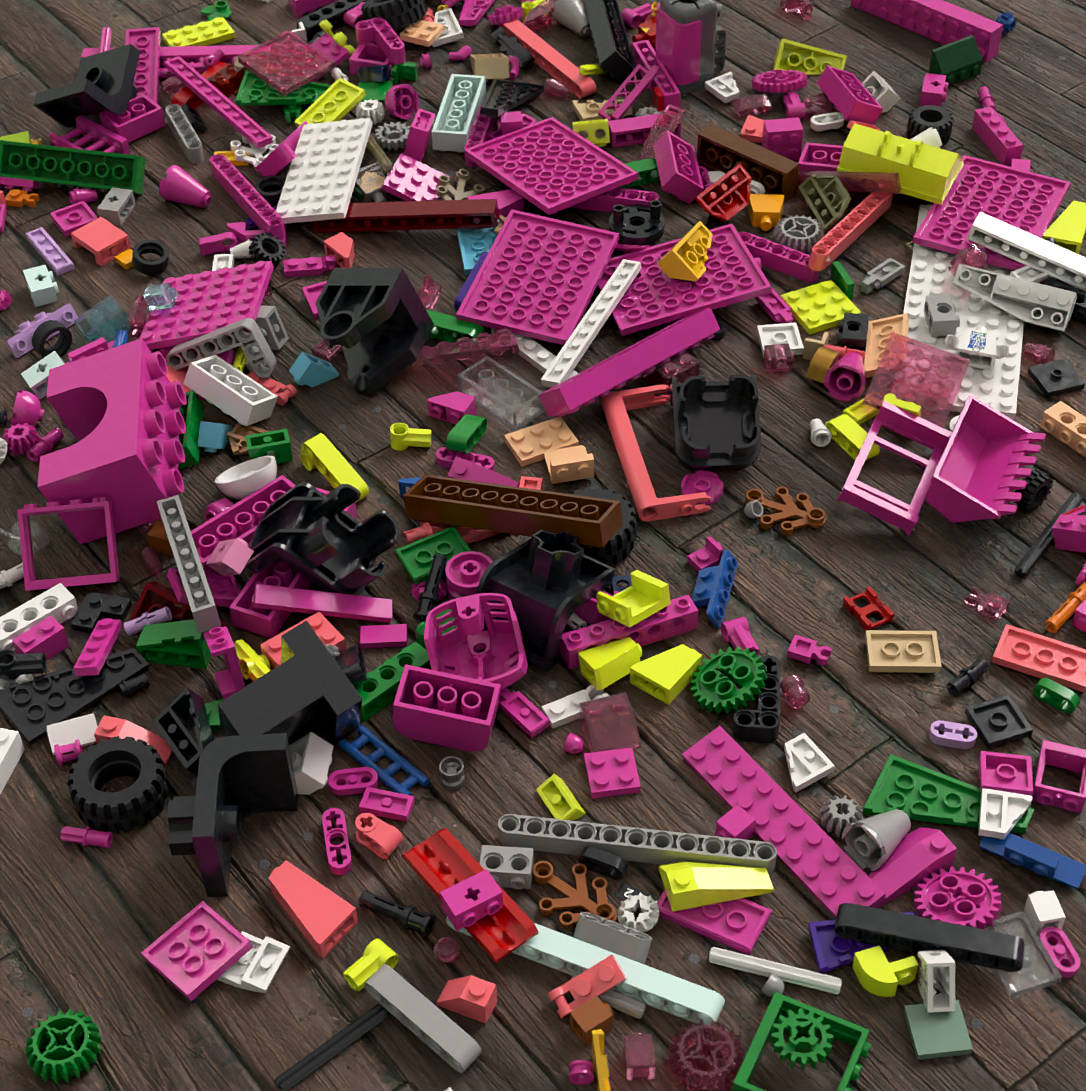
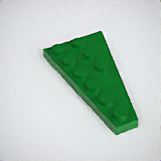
(258, 92)
(929, 796)

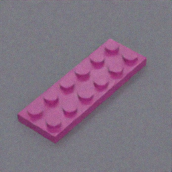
(147, 72)

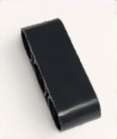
(353, 664)

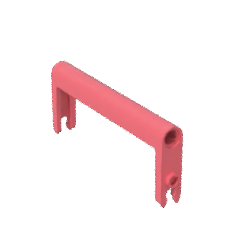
(647, 504)

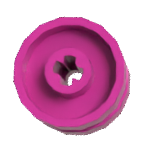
(465, 573)

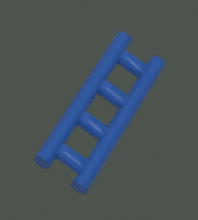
(381, 750)

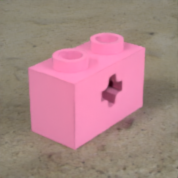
(230, 557)

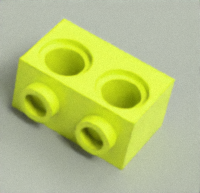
(591, 127)

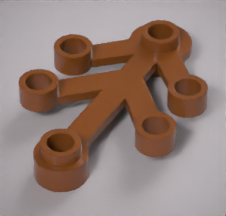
(811, 516)
(575, 898)

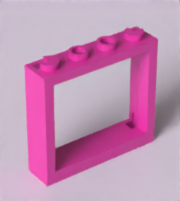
(55, 507)

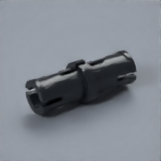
(967, 677)

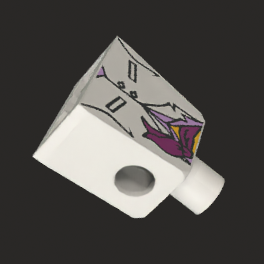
(937, 972)

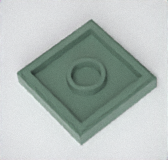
(937, 1032)

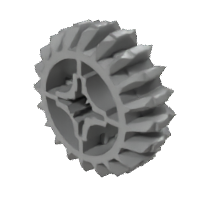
(798, 233)

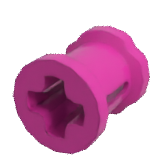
(60, 750)

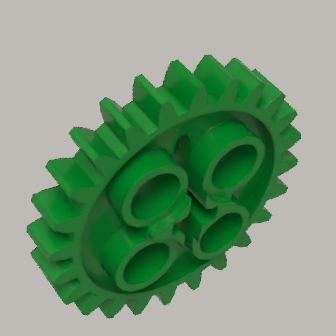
(737, 667)

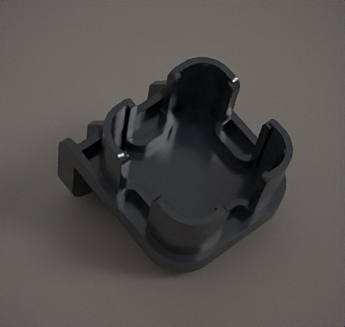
(716, 422)
(323, 539)

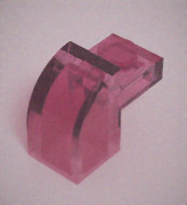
(804, 7)

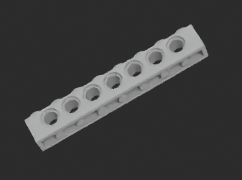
(188, 564)

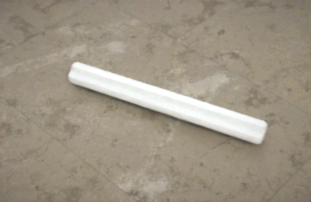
(766, 968)

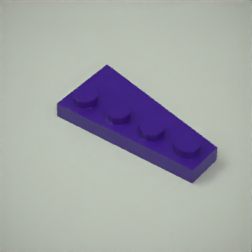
(833, 950)

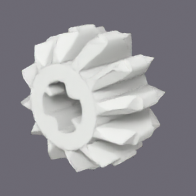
(370, 109)

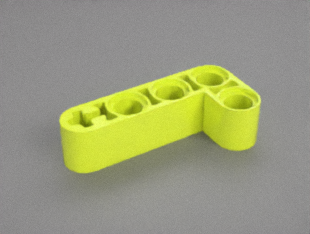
(322, 454)

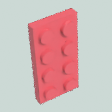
(1042, 657)

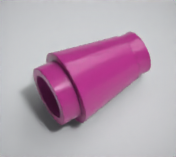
(79, 195)

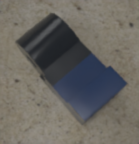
(373, 73)

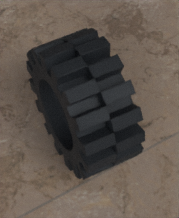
(269, 242)
(1035, 491)

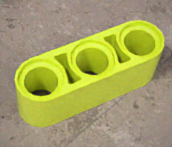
(850, 436)

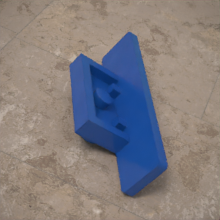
(714, 587)
(1036, 858)

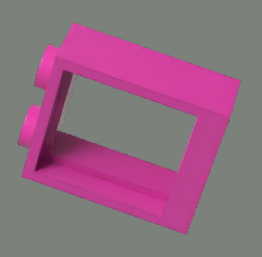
(365, 52)
(419, 134)
(1054, 755)

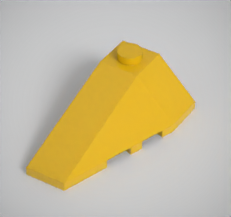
(689, 255)

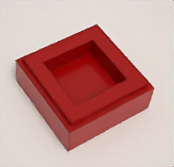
(658, 98)

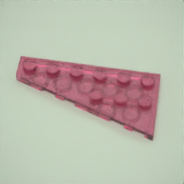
(469, 348)

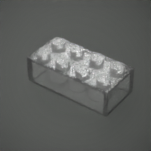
(501, 393)

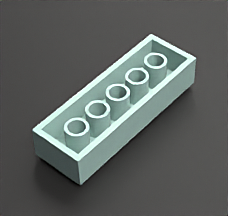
(458, 112)

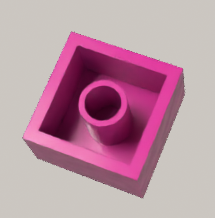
(783, 137)

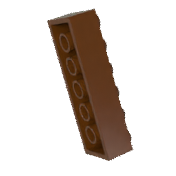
(723, 151)

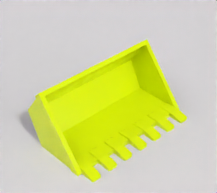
(922, 169)

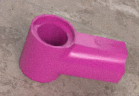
(636, 16)
(793, 106)
(738, 633)

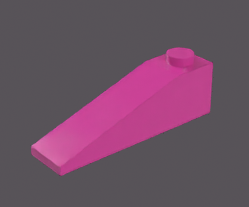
(914, 858)

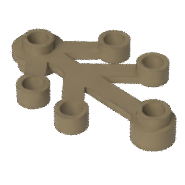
(462, 178)

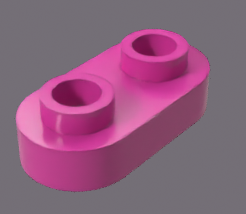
(352, 780)
(1062, 951)

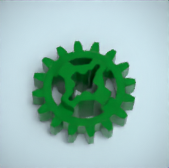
(802, 1039)

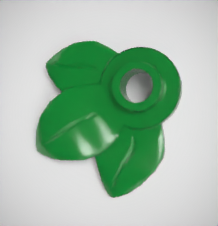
(220, 9)

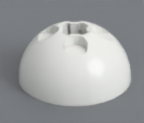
(247, 477)

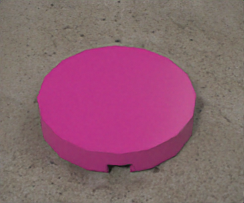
(703, 482)

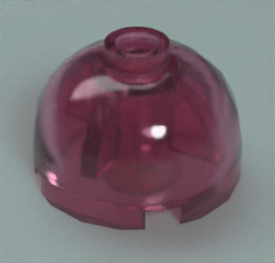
(973, 257)

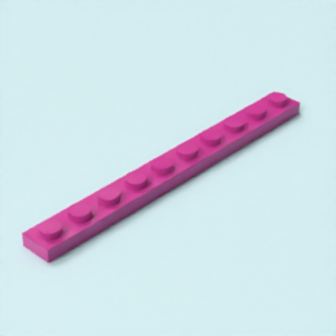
(219, 102)

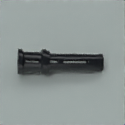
(429, 598)
(407, 916)

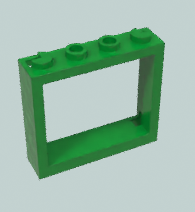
(840, 1029)

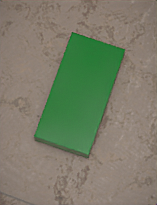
(842, 279)

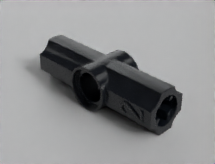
(14, 665)

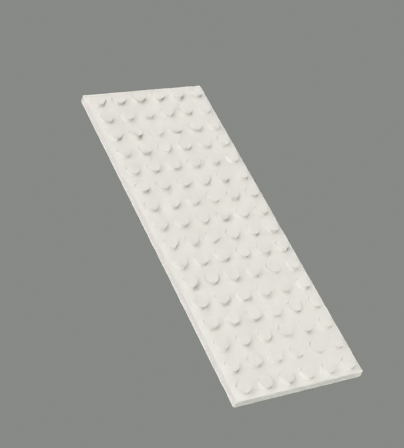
(931, 277)

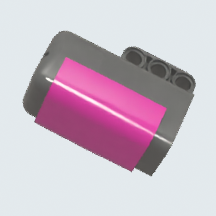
(690, 42)

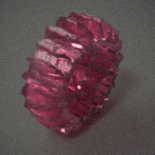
(709, 1042)

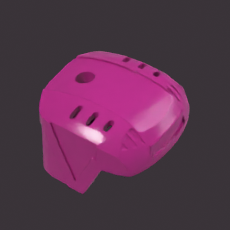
(456, 650)

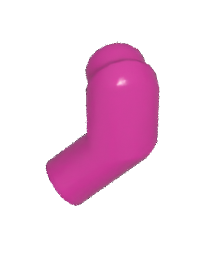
(461, 55)
(210, 60)
(515, 67)

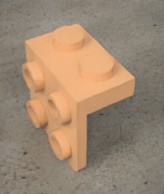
(569, 464)

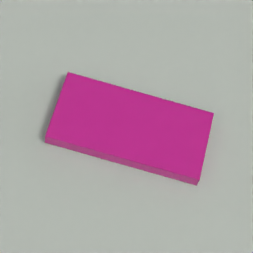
(731, 922)

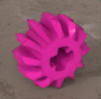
(20, 438)

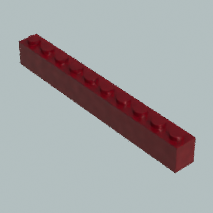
(414, 216)

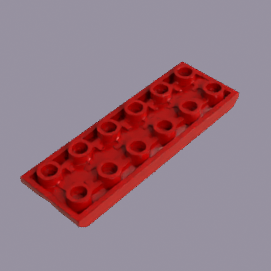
(445, 862)

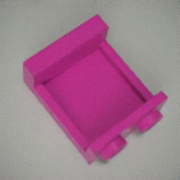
(221, 643)

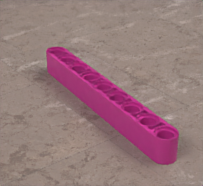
(247, 196)

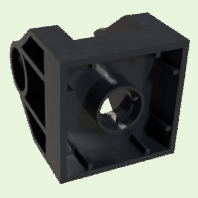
(375, 322)

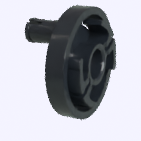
(635, 221)

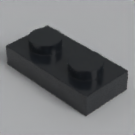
(194, 119)

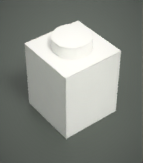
(1044, 910)

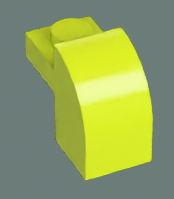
(879, 975)

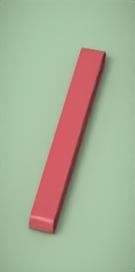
(551, 60)
(849, 230)

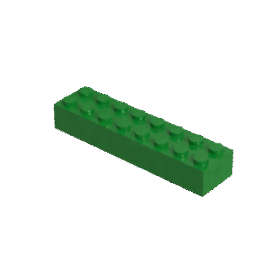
(71, 166)

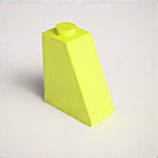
(609, 662)
(666, 673)

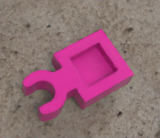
(806, 649)

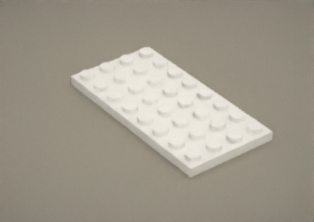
(324, 171)

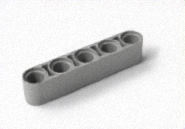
(184, 134)
(423, 1018)

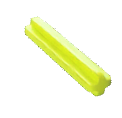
(592, 69)

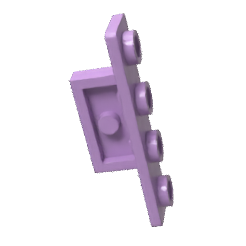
(22, 341)

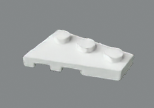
(452, 29)

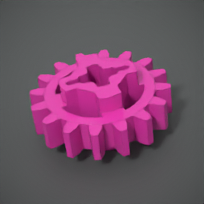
(505, 15)

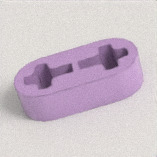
(953, 734)

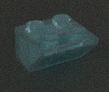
(103, 320)

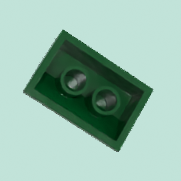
(957, 60)

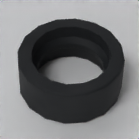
(270, 183)
(149, 267)
(44, 331)

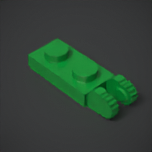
(292, 111)

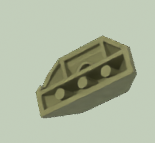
(826, 198)

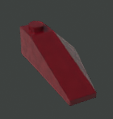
(157, 596)

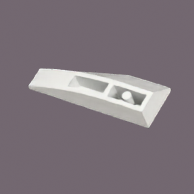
(1019, 297)

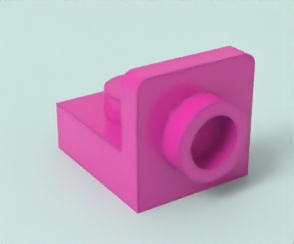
(706, 556)

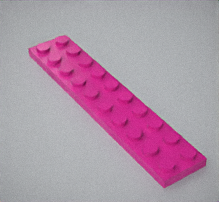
(780, 821)

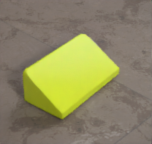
(559, 799)

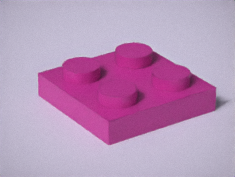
(73, 217)
(612, 773)

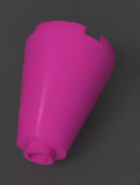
(183, 188)
(846, 378)

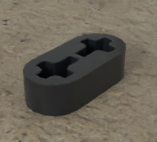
(603, 862)

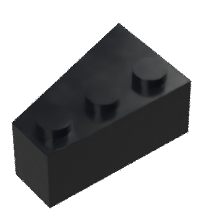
(186, 728)

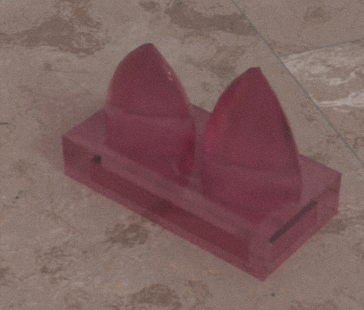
(429, 292)

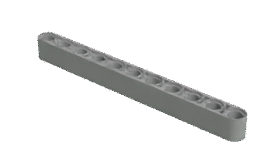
(620, 841)

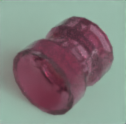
(795, 692)

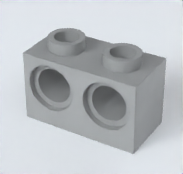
(507, 862)

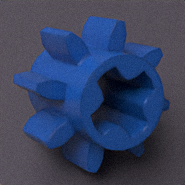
(1007, 20)

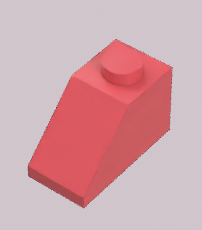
(342, 248)
(469, 997)

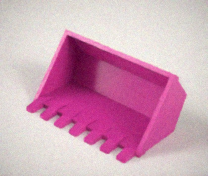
(982, 465)

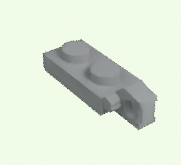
(882, 275)

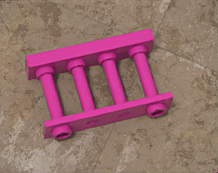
(91, 131)

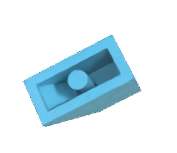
(312, 370)
(213, 436)

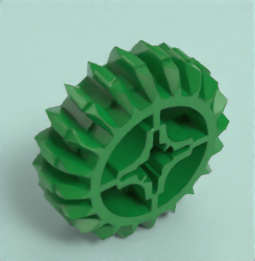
(59, 1060)

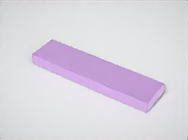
(50, 251)

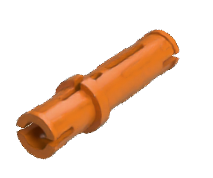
(1066, 610)

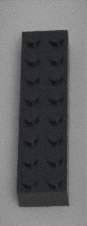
(610, 38)

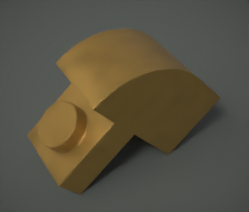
(821, 363)

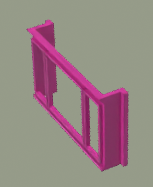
(877, 502)

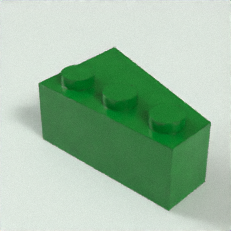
(174, 644)

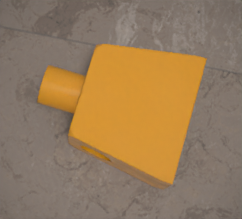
(765, 210)

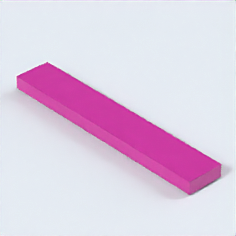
(324, 602)

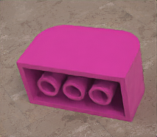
(445, 708)

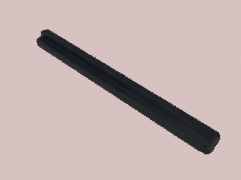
(1045, 538)
(331, 1047)

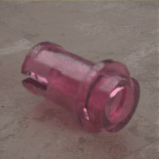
(150, 557)

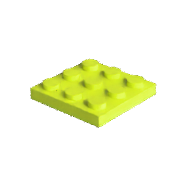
(819, 306)

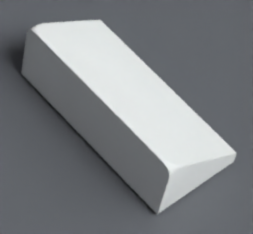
(71, 730)

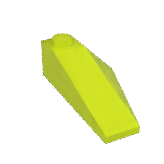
(806, 58)
(704, 884)

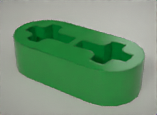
(1056, 695)

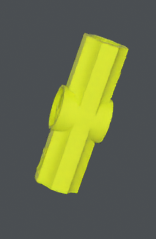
(251, 664)

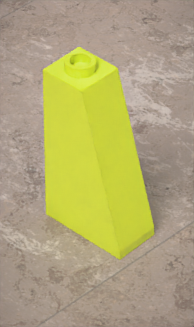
(1069, 227)

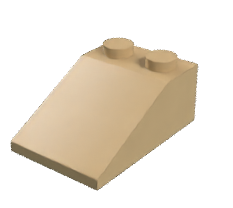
(490, 65)

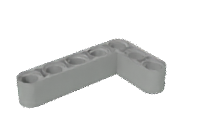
(222, 344)

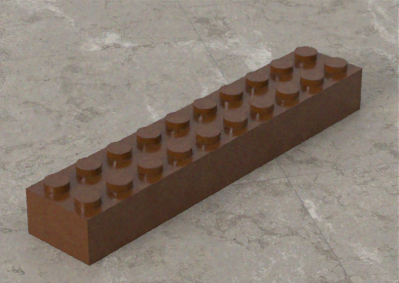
(512, 509)

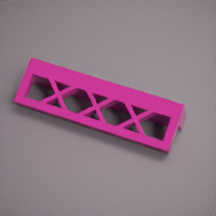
(630, 97)

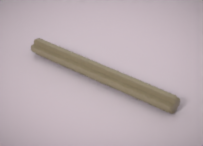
(379, 155)

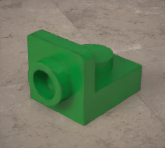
(404, 71)

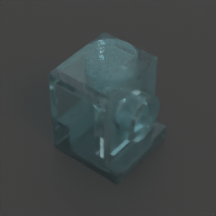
(160, 296)

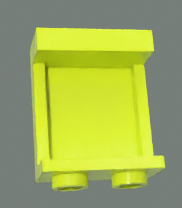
(636, 602)

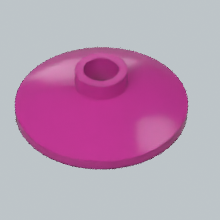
(630, 248)

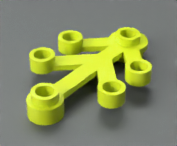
(339, 38)

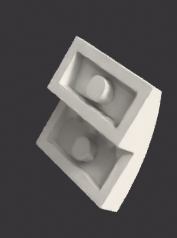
(257, 966)

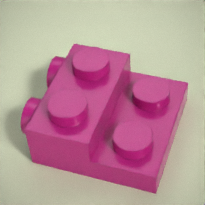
(1005, 772)

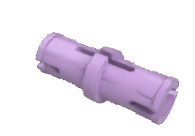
(156, 617)

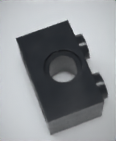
(853, 331)

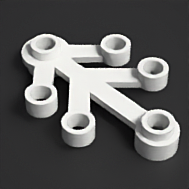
(241, 150)

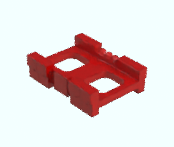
(874, 607)

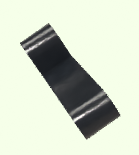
(764, 723)

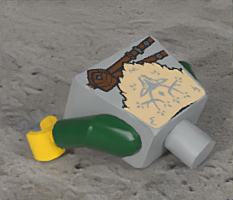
(369, 184)

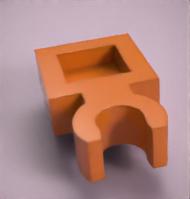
(19, 198)

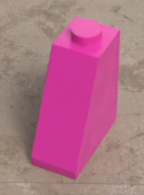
(506, 200)

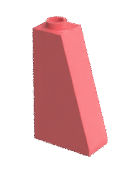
(312, 907)

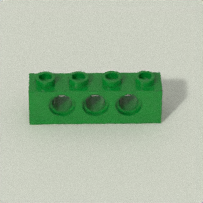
(384, 681)

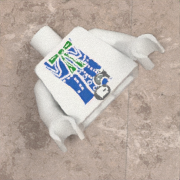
(978, 347)

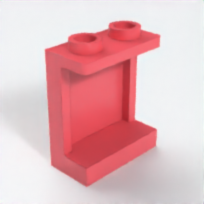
(102, 240)

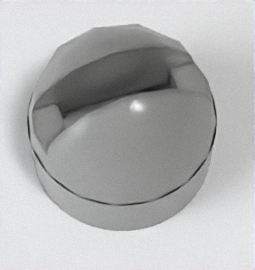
(753, 509)
(773, 985)

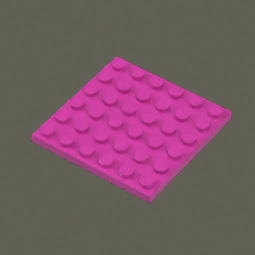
(208, 303)

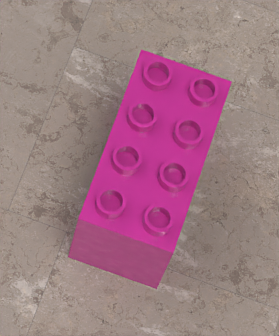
(126, 438)

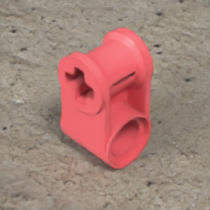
(377, 835)

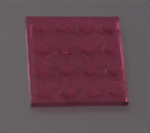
(286, 62)
(918, 375)

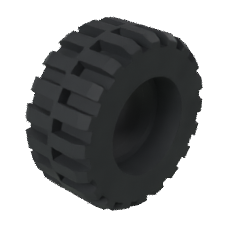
(396, 12)
(623, 540)
(122, 808)

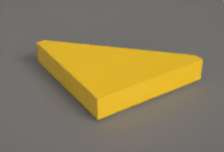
(600, 1060)

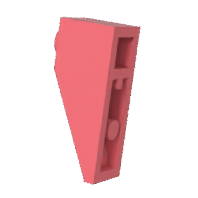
(113, 727)

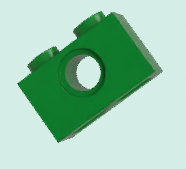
(270, 443)

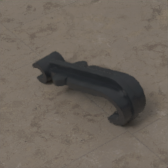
(513, 48)

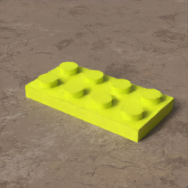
(200, 34)
(332, 103)

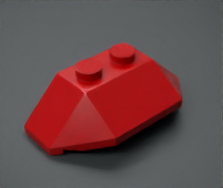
(727, 194)

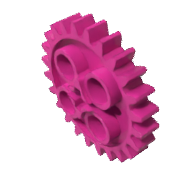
(779, 81)
(958, 898)

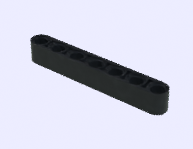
(923, 934)

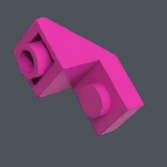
(241, 232)

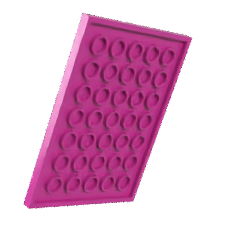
(551, 165)
(999, 191)
(538, 277)
(658, 299)

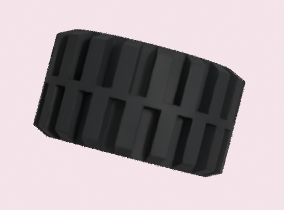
(927, 117)

